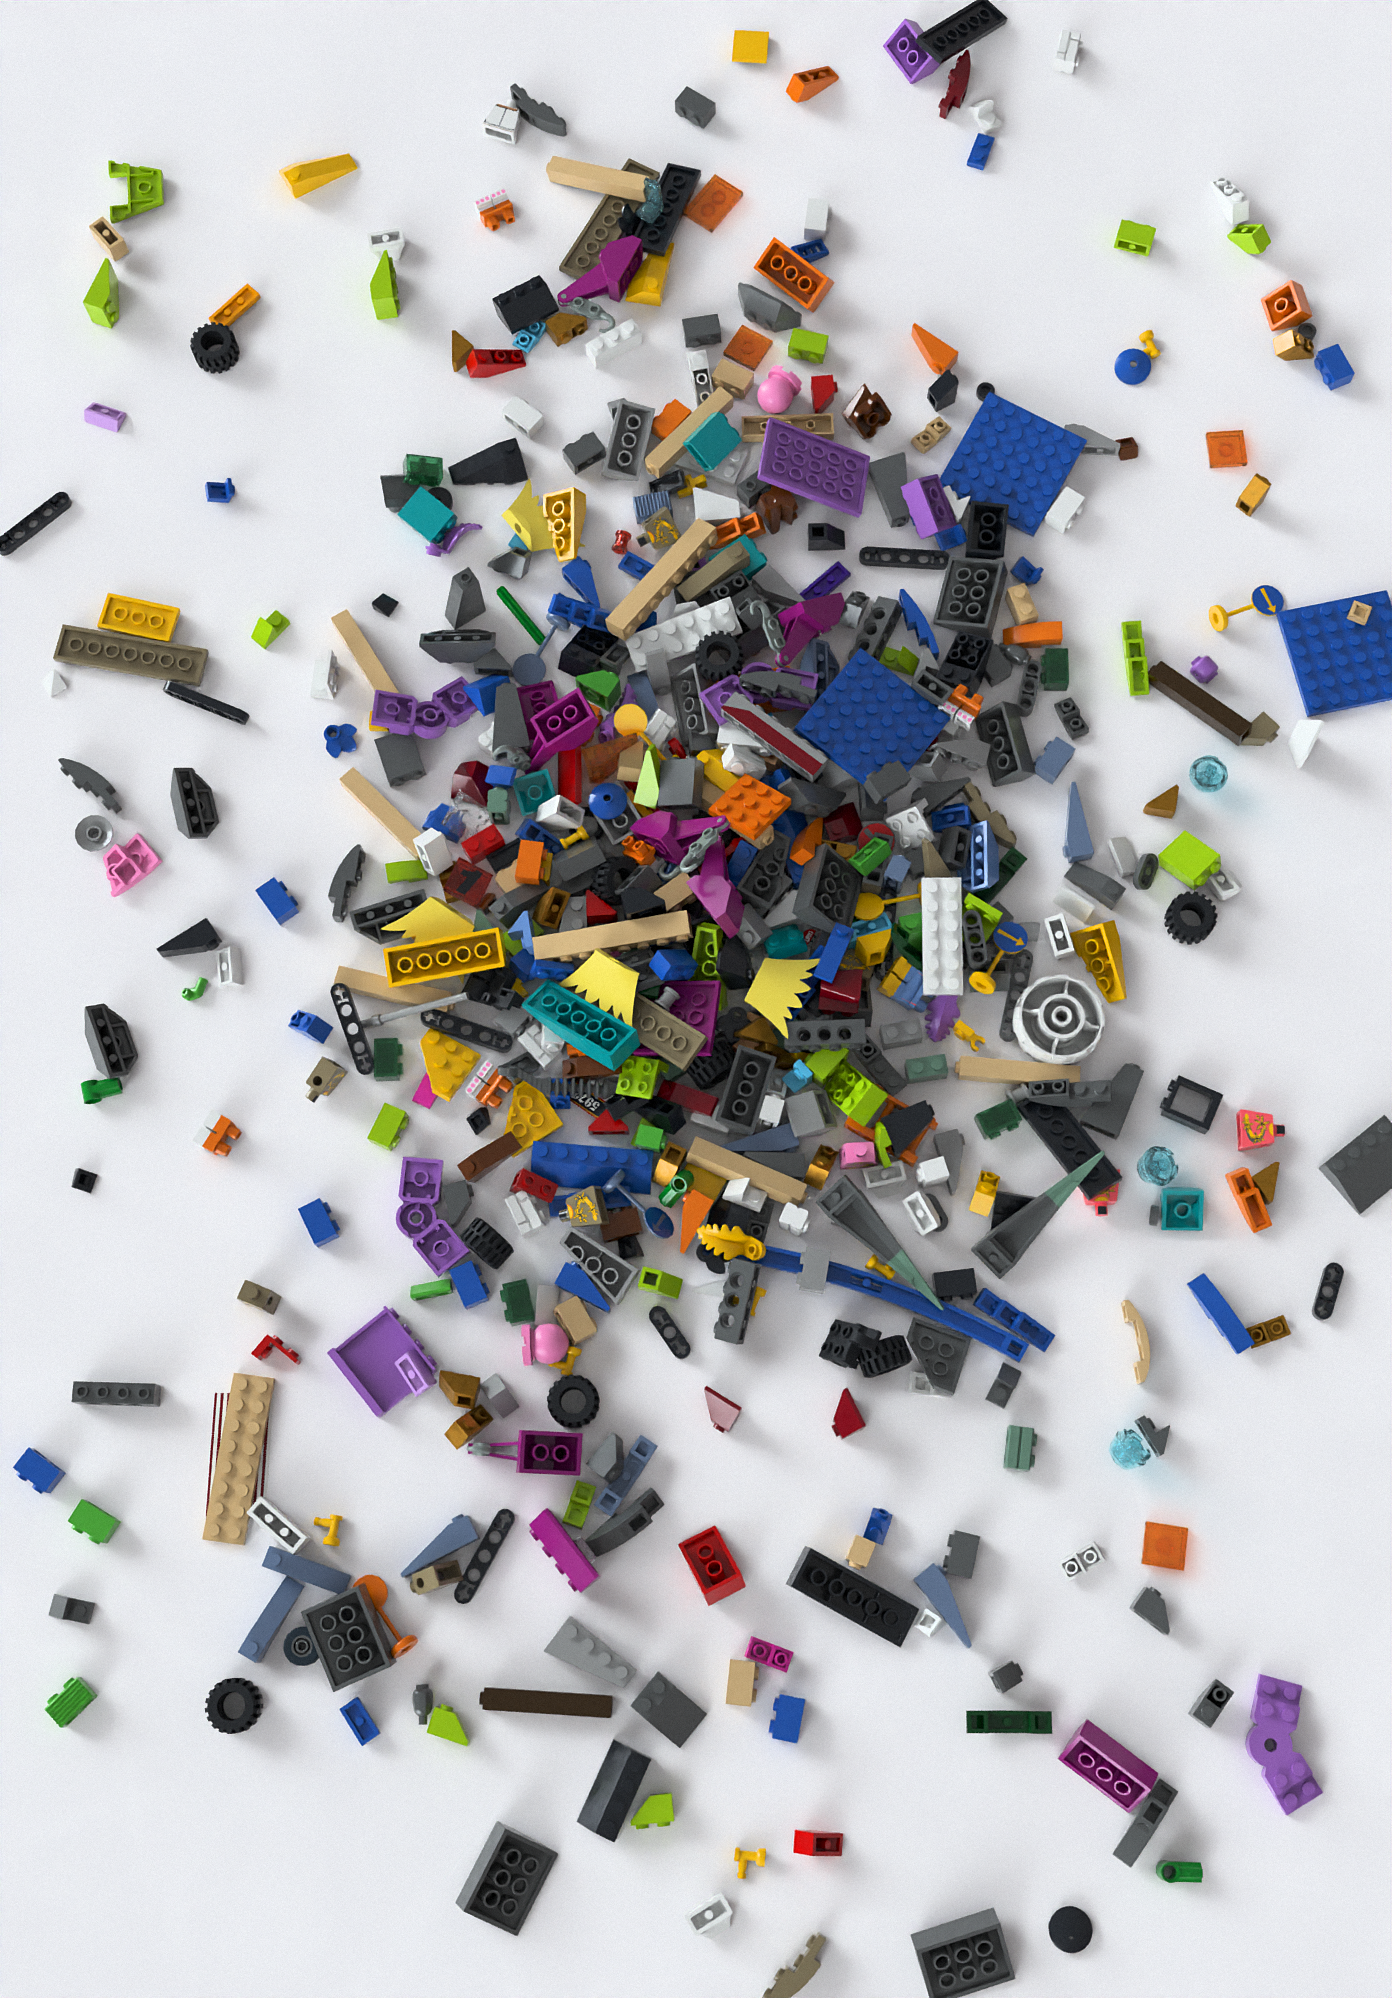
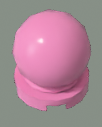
(778, 390)
(545, 1343)

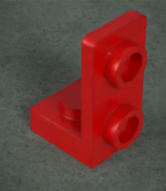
(534, 1185)
(264, 1349)

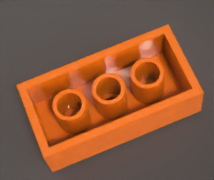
(781, 264)

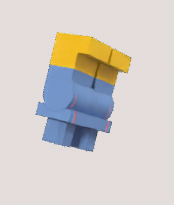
(904, 985)

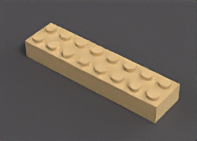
(819, 424)

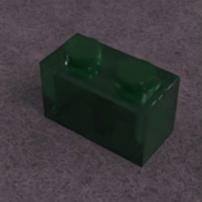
(422, 470)
(1055, 669)
(387, 1059)
(998, 1119)
(518, 1302)

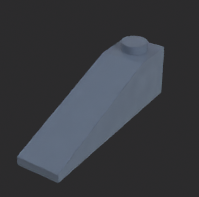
(1077, 838)
(772, 1140)
(450, 1540)
(306, 1570)
(939, 1593)
(271, 1620)

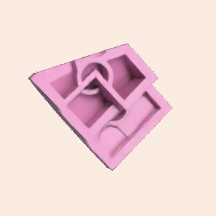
(129, 864)

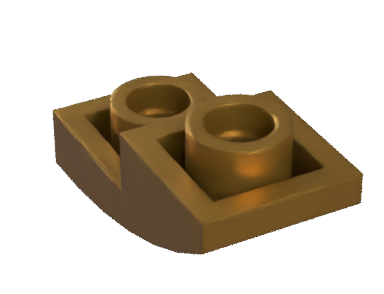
(1269, 1331)

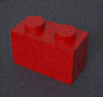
(482, 844)

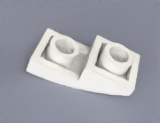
(1081, 1561)

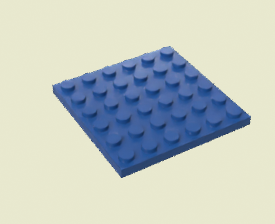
(1013, 461)
(1337, 659)
(870, 719)

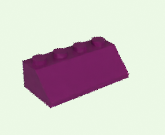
(564, 1550)
(1108, 1766)

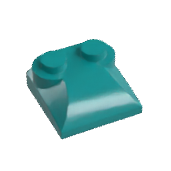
(533, 790)
(785, 942)
(1182, 1208)

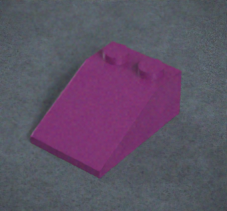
(533, 700)

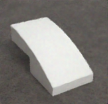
(920, 1385)

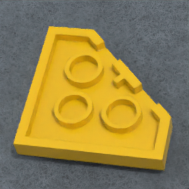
(446, 1063)
(530, 1116)

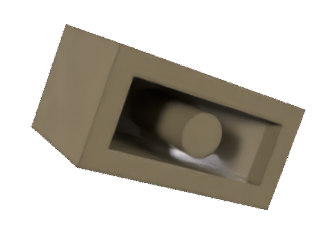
(1263, 730)

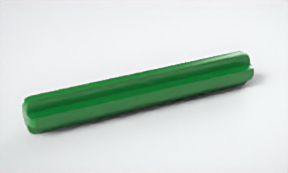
(521, 615)

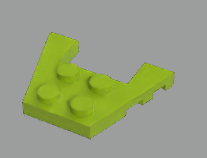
(144, 190)

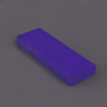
(826, 582)

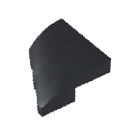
(622, 1105)

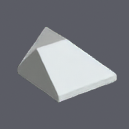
(1303, 739)

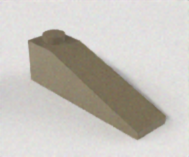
(715, 571)

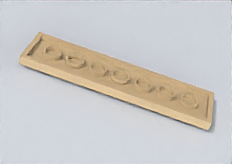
(238, 1459)

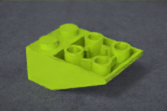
(385, 289)
(855, 1093)

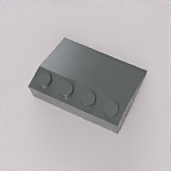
(971, 595)
(827, 890)
(1363, 1166)
(348, 1637)
(506, 1878)
(963, 1955)

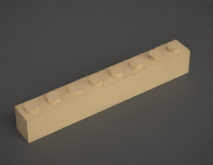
(661, 579)
(614, 937)

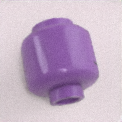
(1203, 669)

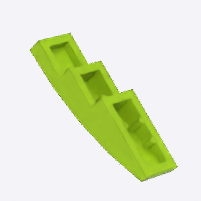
(1135, 658)

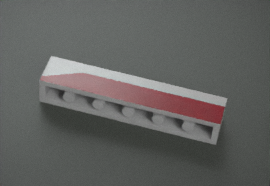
(774, 737)

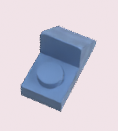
(523, 930)

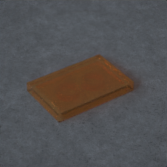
(713, 203)

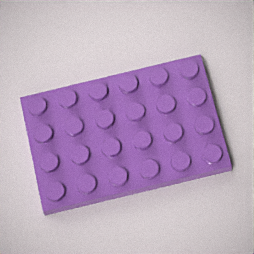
(813, 467)

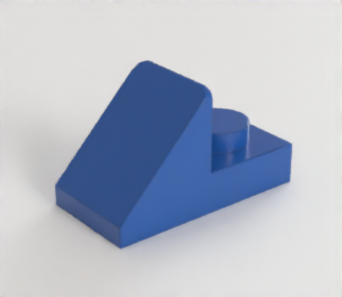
(501, 776)

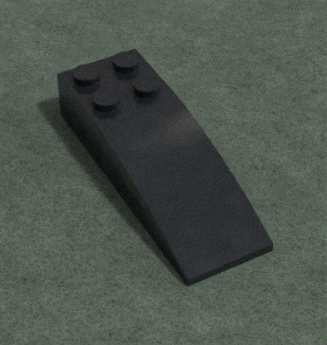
(852, 1596)

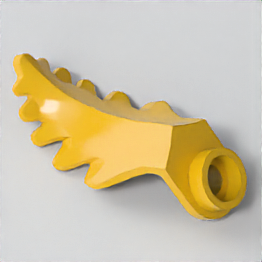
(731, 1242)

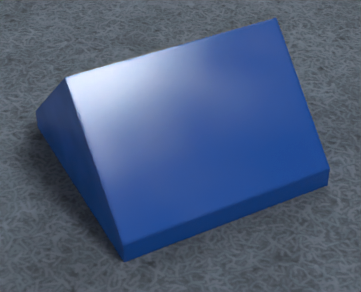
(484, 692)

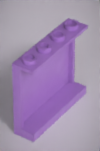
(370, 1360)

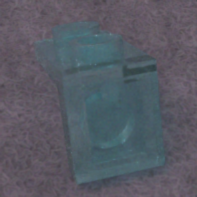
(654, 204)

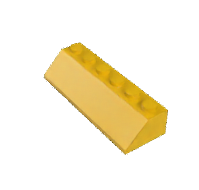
(445, 957)

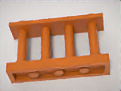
(909, 1156)

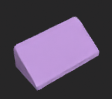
(104, 416)
(415, 1372)

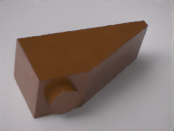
(586, 1068)
(489, 1157)

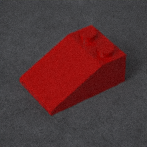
(712, 1565)

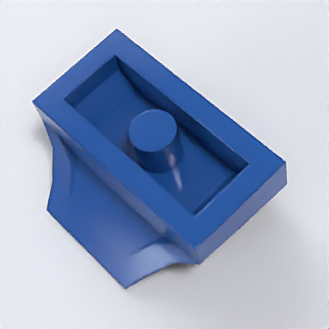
(951, 816)
(434, 821)

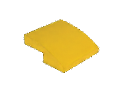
(750, 46)
(705, 1181)

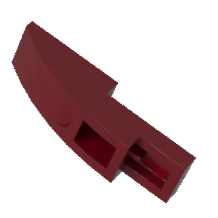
(957, 85)

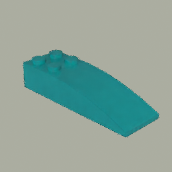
(583, 1024)

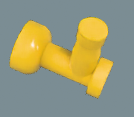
(1146, 337)
(580, 834)
(885, 1270)
(760, 1292)
(566, 1367)
(333, 1524)
(742, 1857)

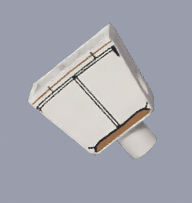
(503, 122)

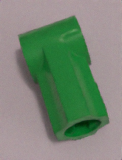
(95, 1090)
(676, 1188)
(1180, 1871)

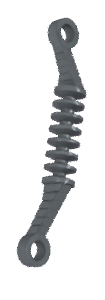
(546, 1086)

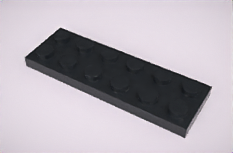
(961, 30)
(677, 189)
(1070, 1145)

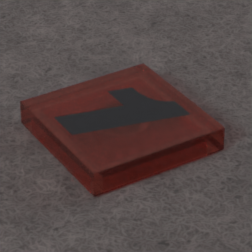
(467, 882)

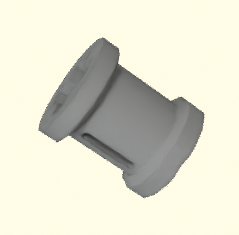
(667, 998)
(1018, 1094)

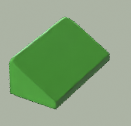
(870, 856)
(431, 1289)

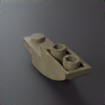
(981, 811)
(791, 1981)

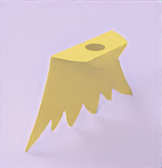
(529, 521)
(433, 921)
(607, 981)
(775, 988)

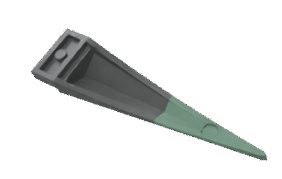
(857, 1216)
(1011, 1238)

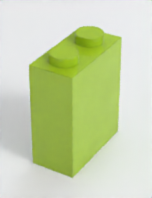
(1190, 860)

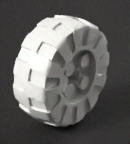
(1044, 1034)

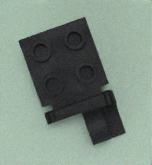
(494, 988)
(846, 1342)

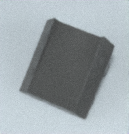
(396, 492)

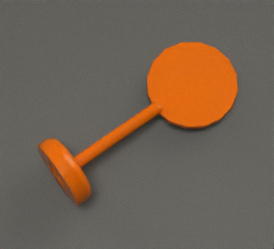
(379, 1593)

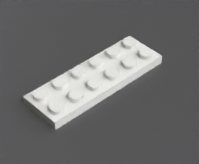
(725, 472)
(682, 633)
(942, 936)

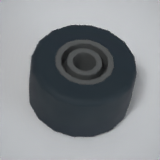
(299, 1647)

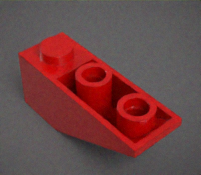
(491, 362)

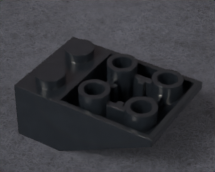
(585, 650)
(966, 662)

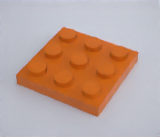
(750, 806)

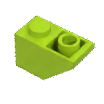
(660, 1283)
(656, 1809)

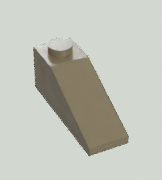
(933, 864)

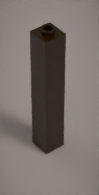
(1199, 703)
(546, 1702)

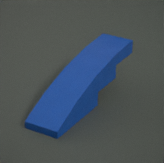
(579, 612)
(916, 621)
(612, 1200)
(1220, 1313)
(1014, 1320)

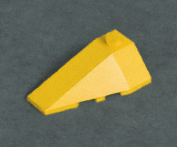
(312, 174)
(650, 279)
(565, 515)
(714, 769)
(1103, 956)

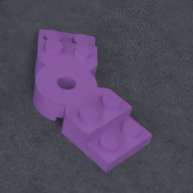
(719, 693)
(427, 719)
(420, 1192)
(1276, 1715)

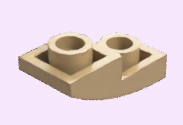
(933, 434)

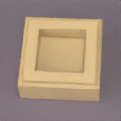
(1359, 612)

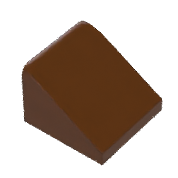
(1128, 448)
(487, 900)

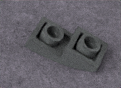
(1071, 719)
(759, 1222)

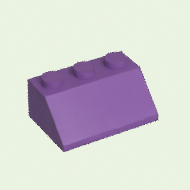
(907, 54)
(928, 506)

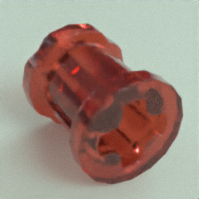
(619, 537)

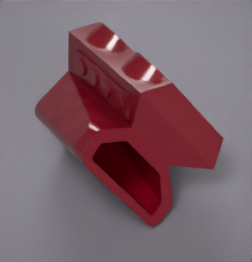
(842, 993)

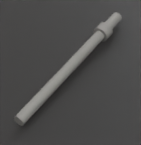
(378, 1019)

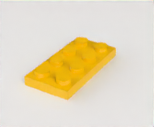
(138, 618)

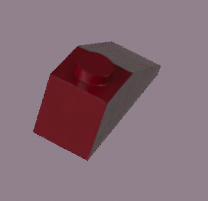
(689, 1098)

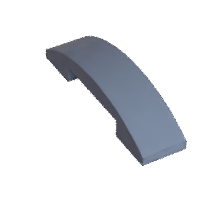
(644, 693)
(633, 1467)

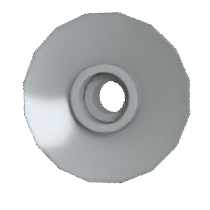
(88, 827)

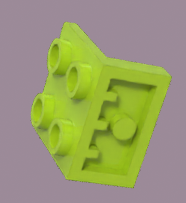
(989, 916)
(639, 1076)

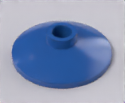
(1129, 374)
(607, 809)

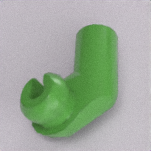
(196, 992)

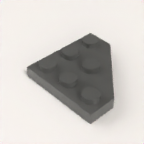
(939, 1353)

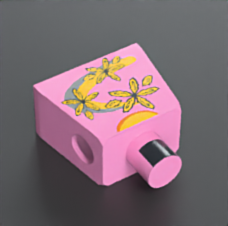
(858, 1155)

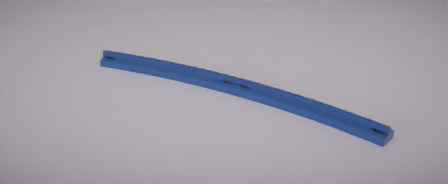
(903, 1297)

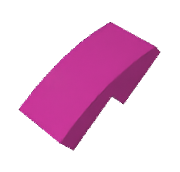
(424, 1093)
(768, 1654)

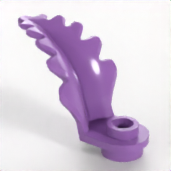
(451, 539)
(607, 727)
(942, 1010)

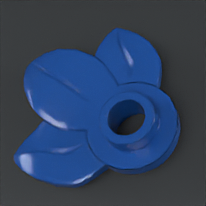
(342, 741)

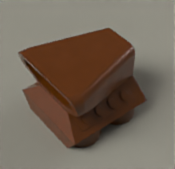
(866, 413)
(776, 506)

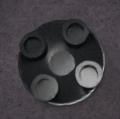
(1070, 1929)

